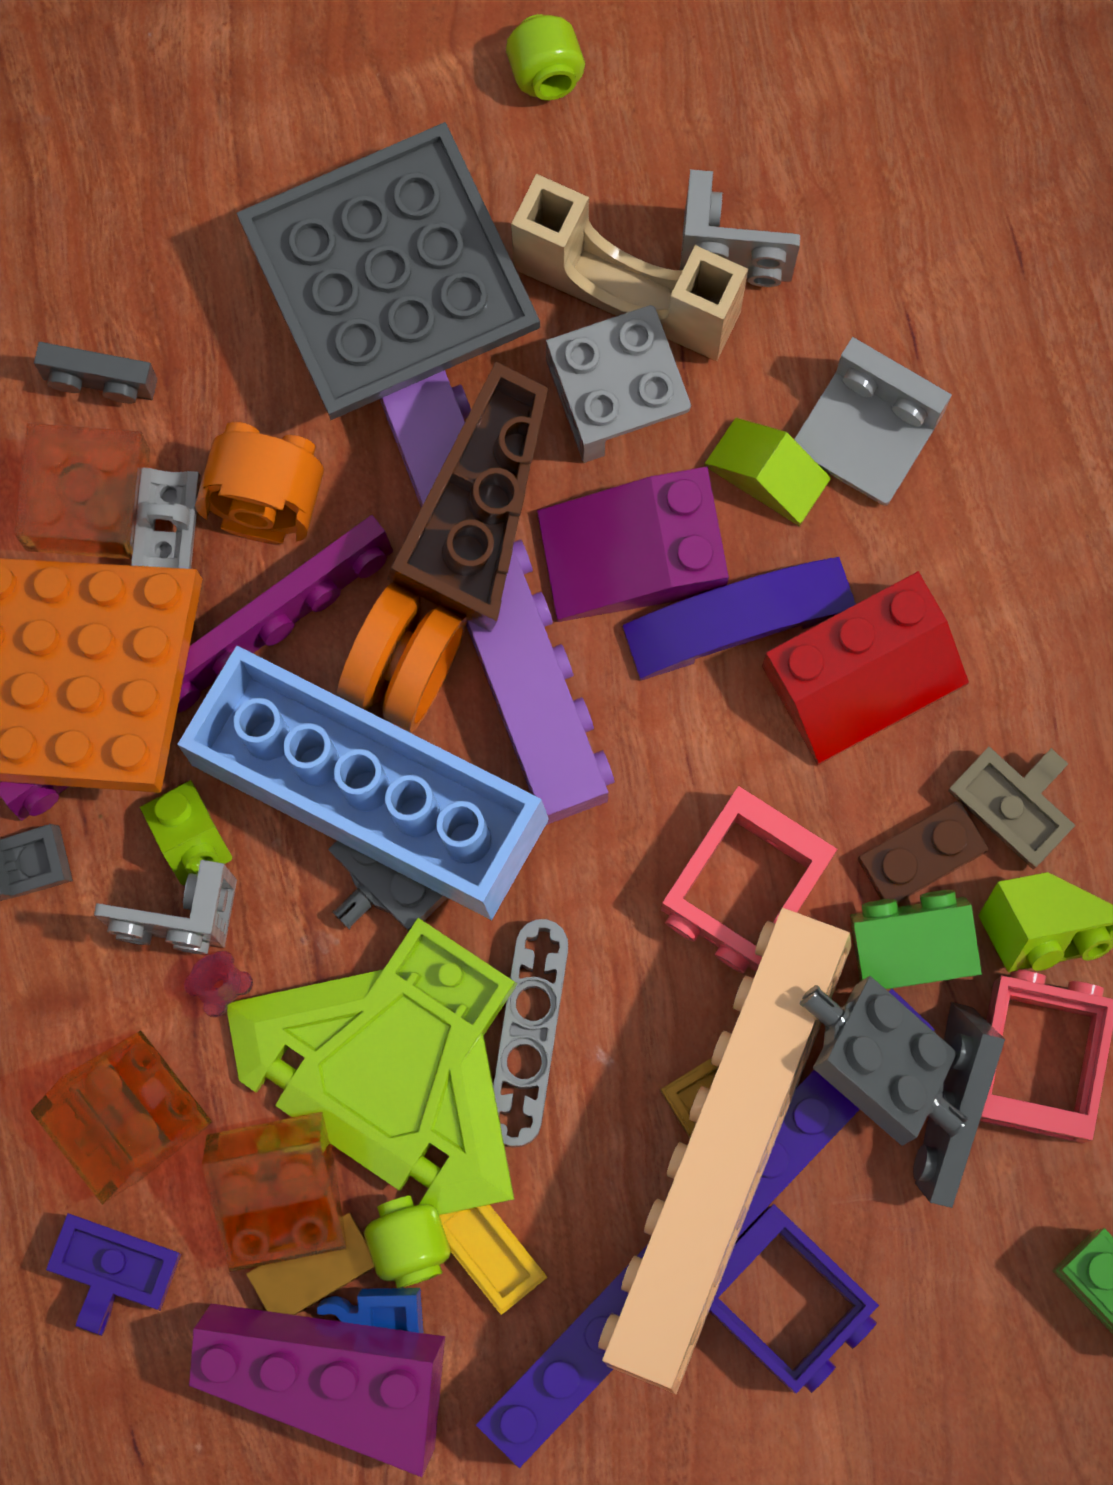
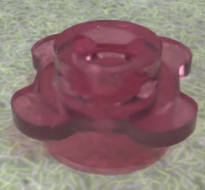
(210, 971)

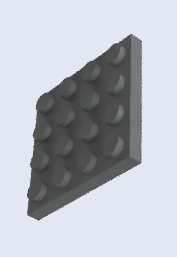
(388, 270)

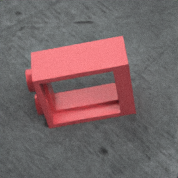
(772, 828)
(1078, 999)

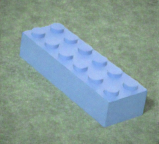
(364, 782)

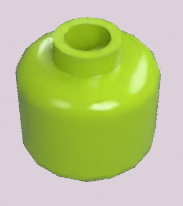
(545, 56)
(407, 1242)

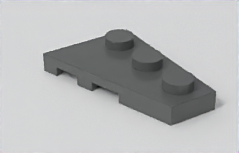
(967, 1084)

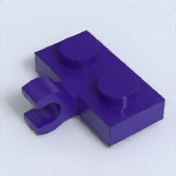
(112, 1267)

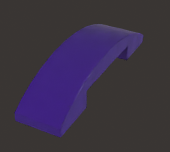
(737, 615)

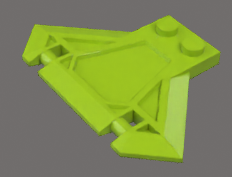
(392, 1066)

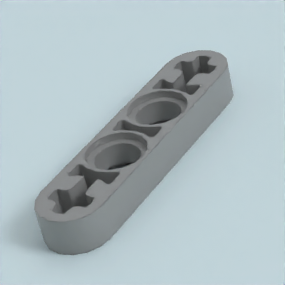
(536, 1034)

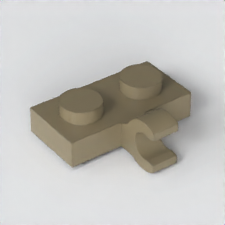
(1014, 804)

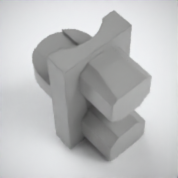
(169, 498)

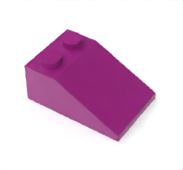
(634, 545)

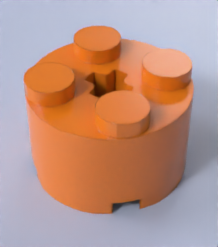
(260, 484)

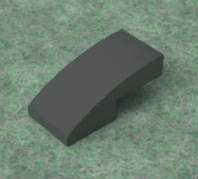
(33, 862)

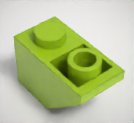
(1046, 922)

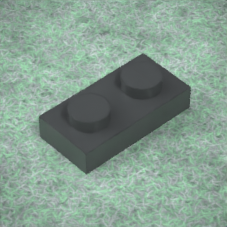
(73, 368)

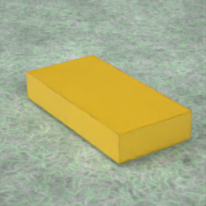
(491, 1255)

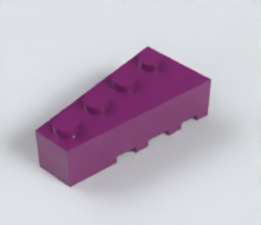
(326, 1377)

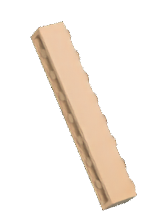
(725, 1154)

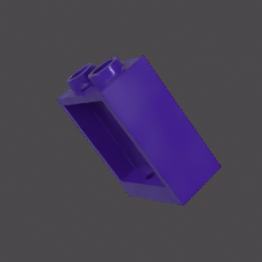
(850, 1328)

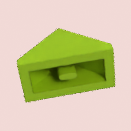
(769, 468)

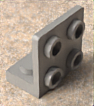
(765, 253)
(616, 378)
(872, 422)
(210, 905)

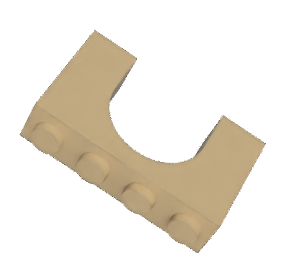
(564, 251)

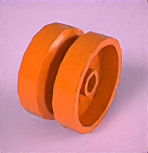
(401, 657)

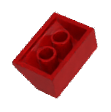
(866, 668)

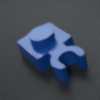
(379, 1308)

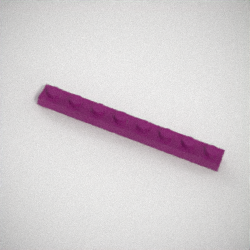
(260, 622)

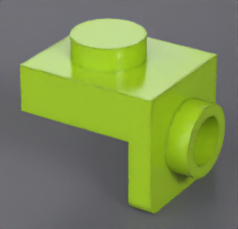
(185, 831)

